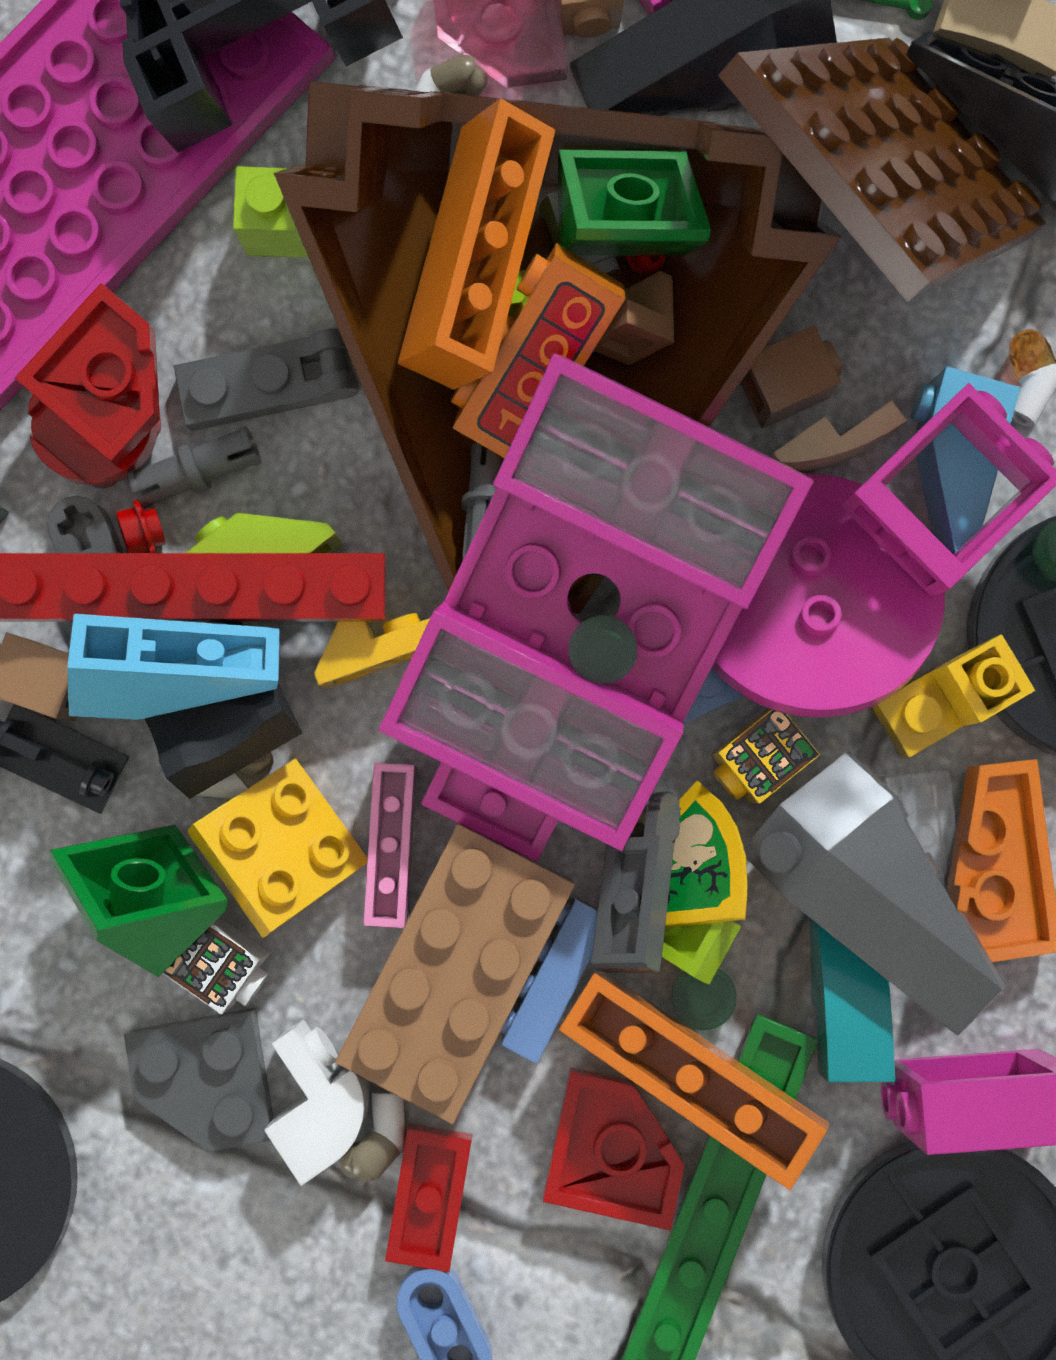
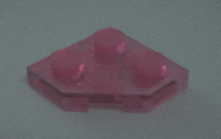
(509, 38)

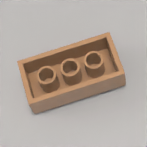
(455, 973)

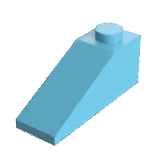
(952, 470)
(164, 665)

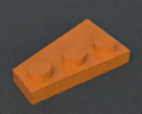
(1004, 861)

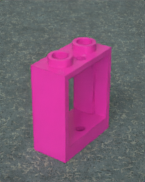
(907, 539)
(974, 1101)

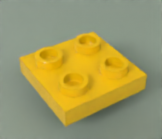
(278, 847)

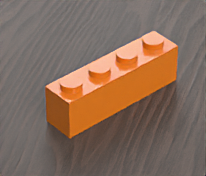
(477, 246)
(695, 1078)

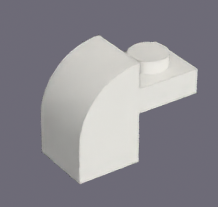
(329, 1115)

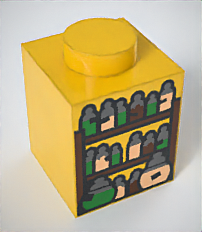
(762, 757)

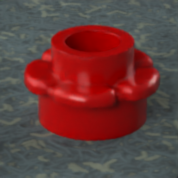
(140, 529)

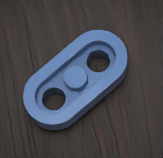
(443, 1324)

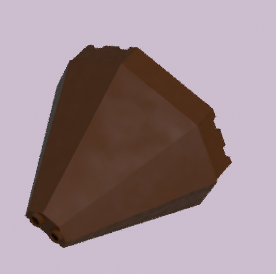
(369, 219)

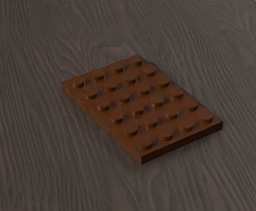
(887, 157)

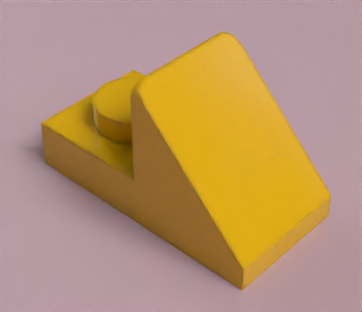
(357, 653)

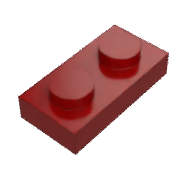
(428, 1197)

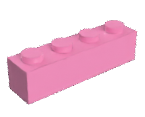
(390, 845)

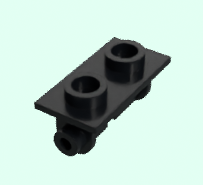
(59, 758)

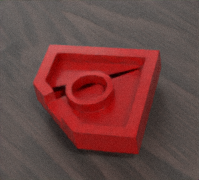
(100, 374)
(612, 1154)

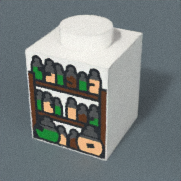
(221, 967)

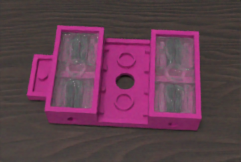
(587, 489)

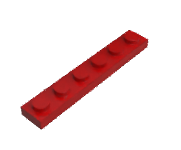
(194, 586)

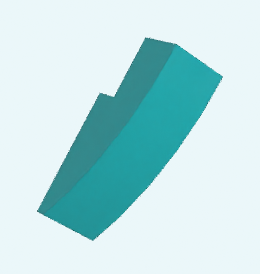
(851, 1013)

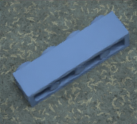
(553, 983)

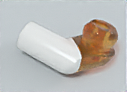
(1036, 375)

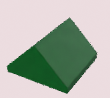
(629, 203)
(141, 893)

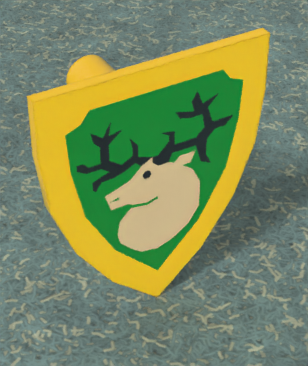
(707, 863)

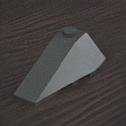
(862, 876)

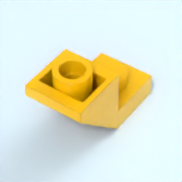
(953, 696)

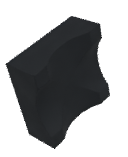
(220, 738)

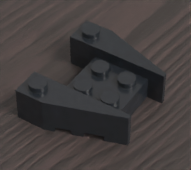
(173, 37)

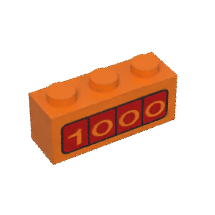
(562, 314)

